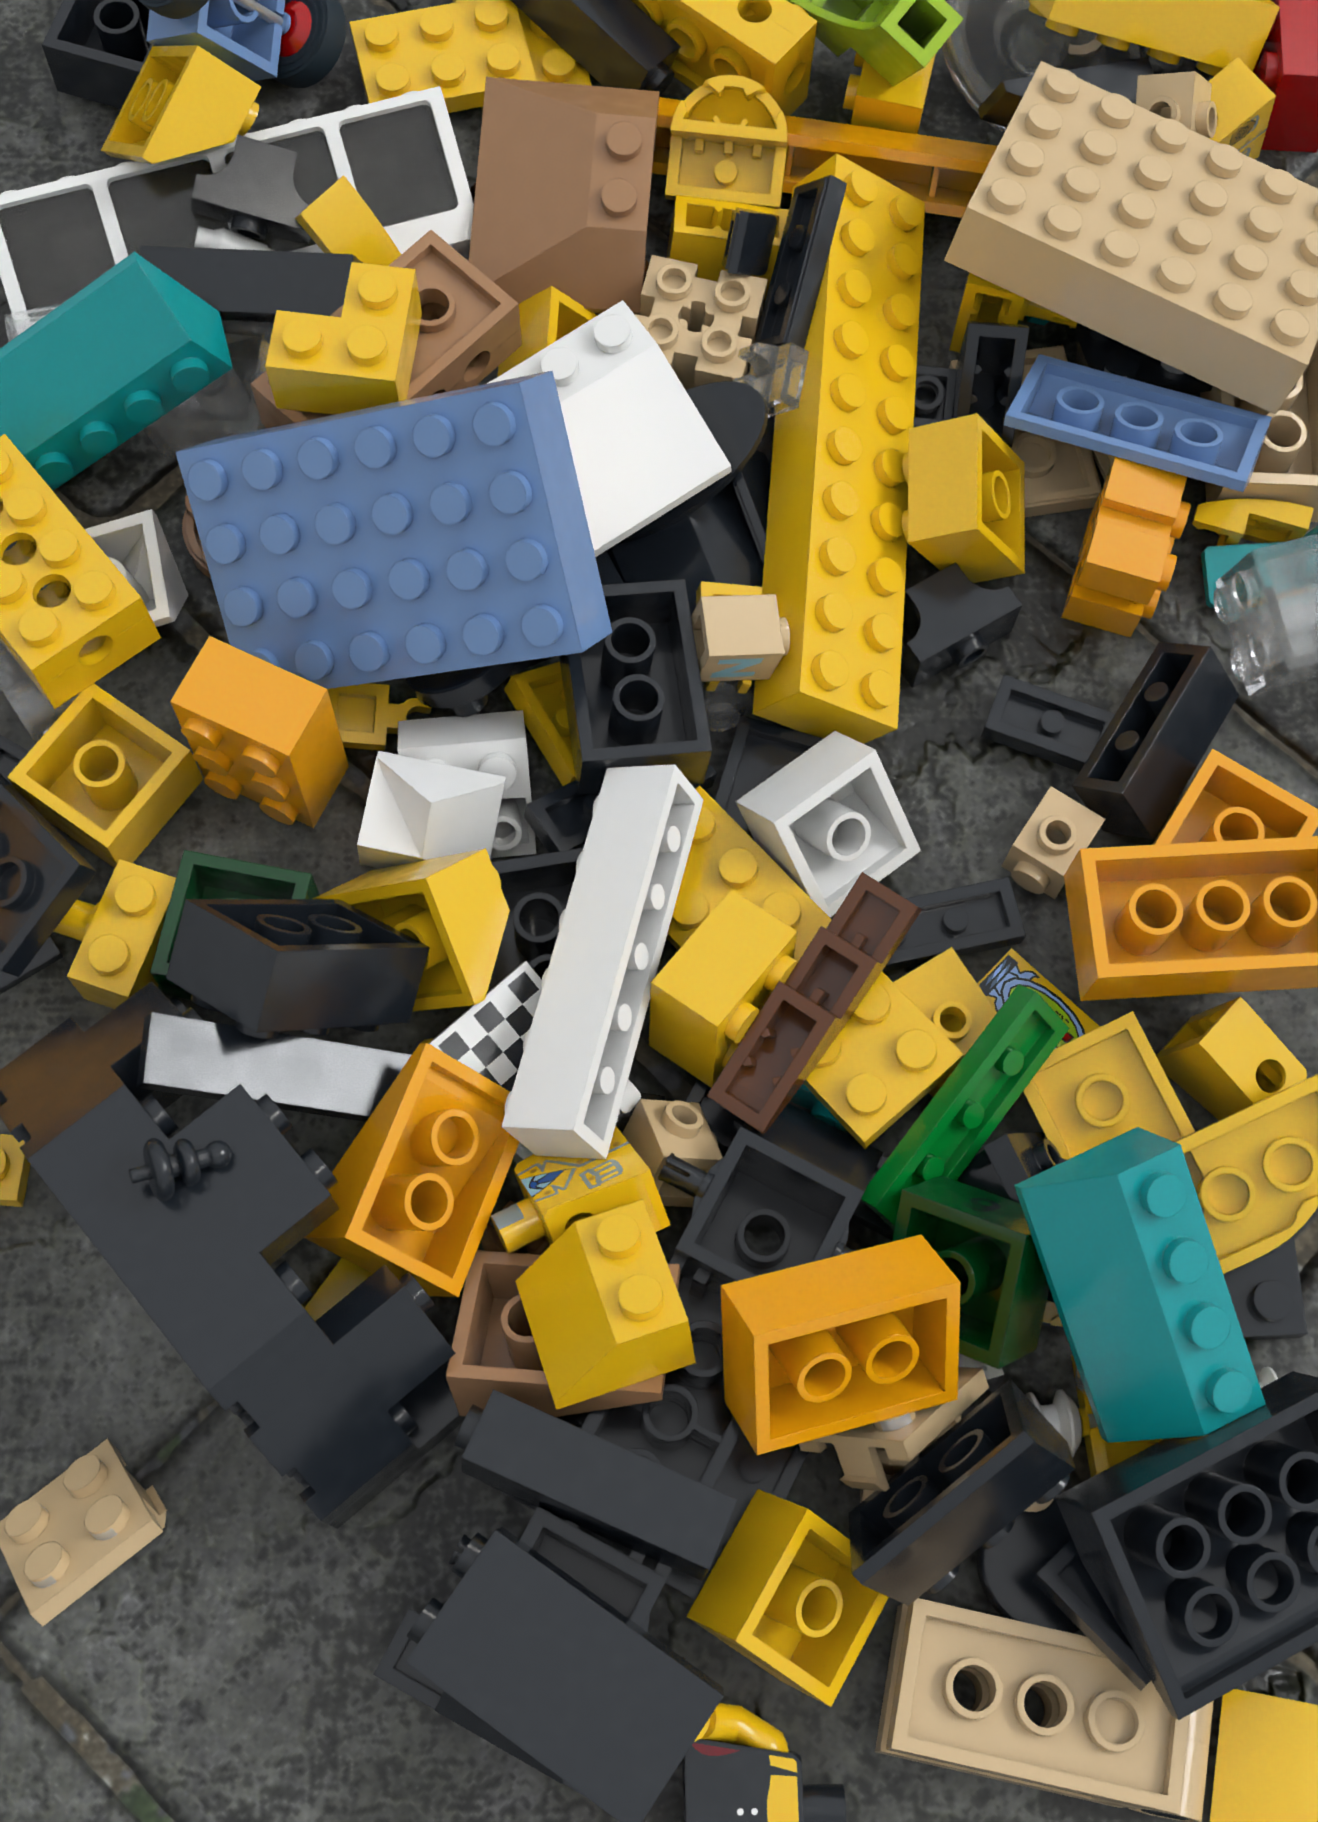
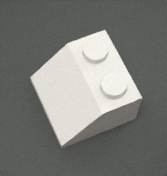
(830, 819)

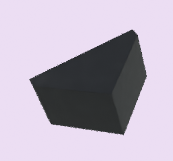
(990, 372)

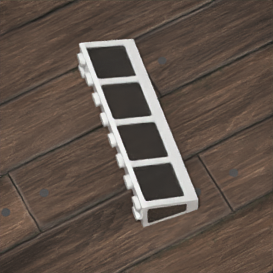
(390, 150)

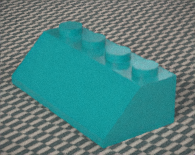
(106, 367)
(1140, 1290)

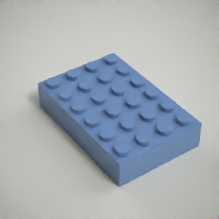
(402, 536)

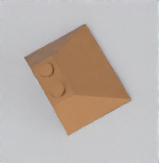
(564, 190)

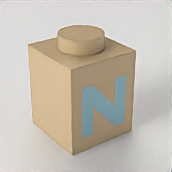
(739, 637)

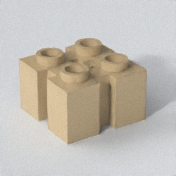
(701, 320)

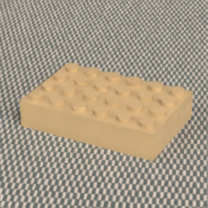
(1149, 237)

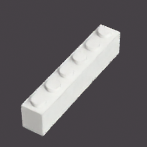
(603, 964)

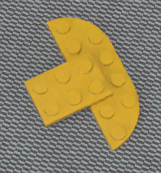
(457, 50)
(1248, 1169)

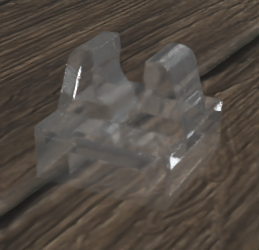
(775, 374)

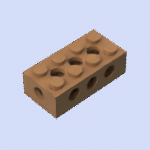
(462, 332)

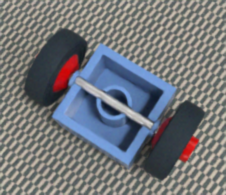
(259, 38)

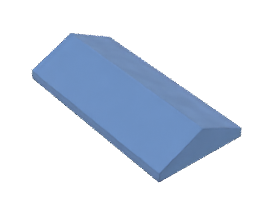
(1139, 422)

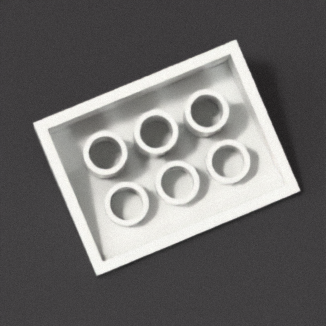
(627, 425)

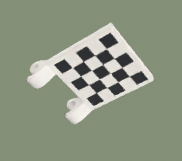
(493, 1034)

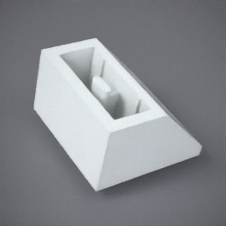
(485, 744)

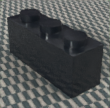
(1156, 739)

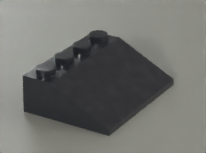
(1210, 1547)

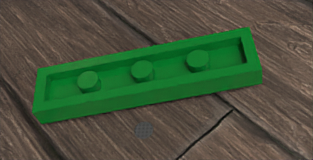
(970, 1100)

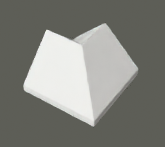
(145, 560)
(426, 811)

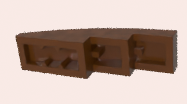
(813, 1003)

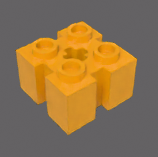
(1127, 548)

